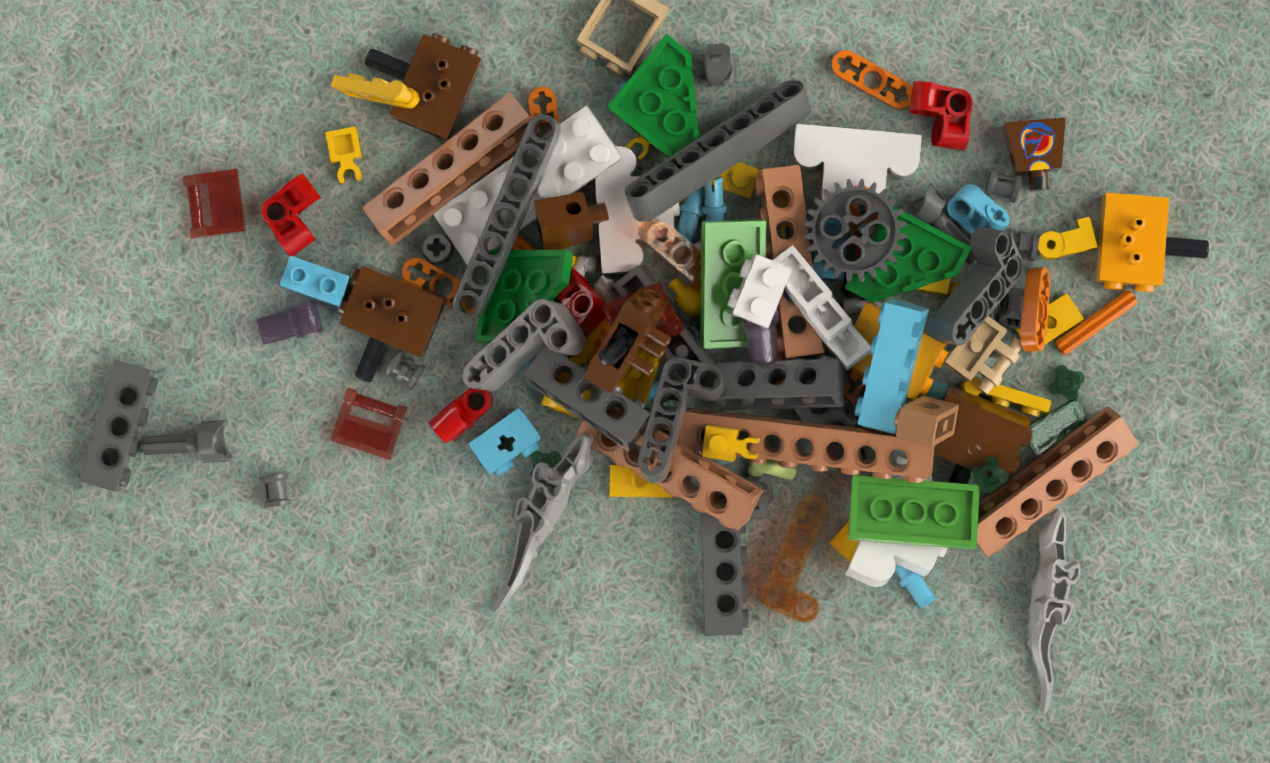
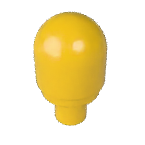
(687, 297)

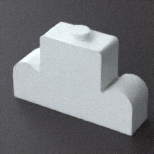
(855, 155)
(620, 232)
(875, 561)

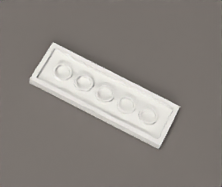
(577, 159)

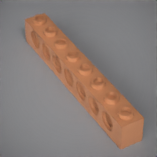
(919, 456)

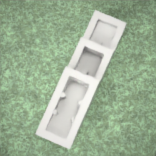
(822, 310)

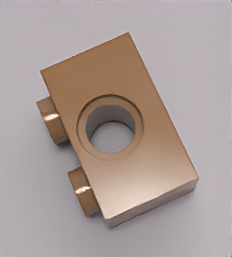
(926, 421)

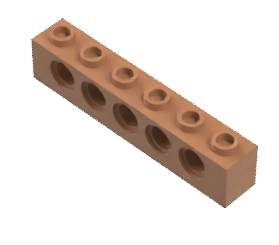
(449, 169)
(788, 182)
(686, 462)
(1056, 466)

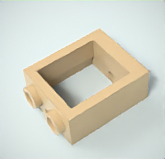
(616, 65)

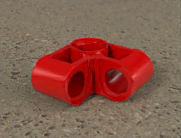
(950, 127)
(290, 229)
(577, 297)
(459, 416)

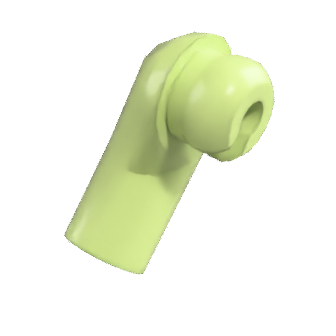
(772, 468)

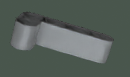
(490, 370)

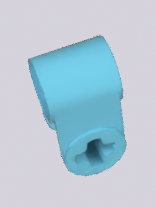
(978, 210)

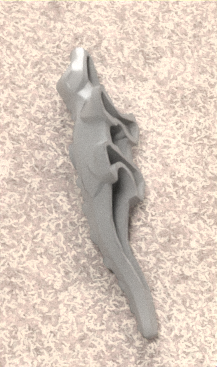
(543, 509)
(1050, 600)

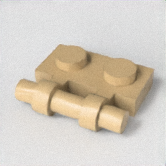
(970, 357)

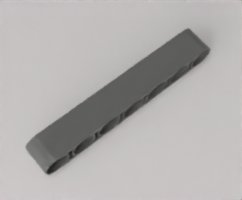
(717, 150)
(519, 207)

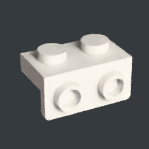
(759, 290)

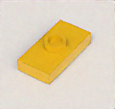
(1061, 317)
(626, 483)

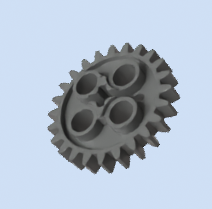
(837, 207)

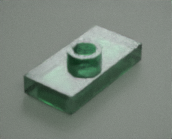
(1055, 426)

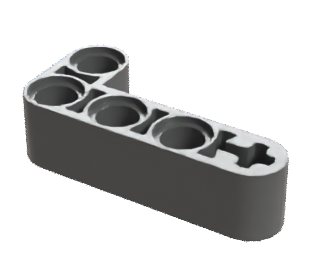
(982, 289)
(672, 420)

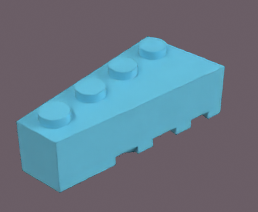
(891, 365)

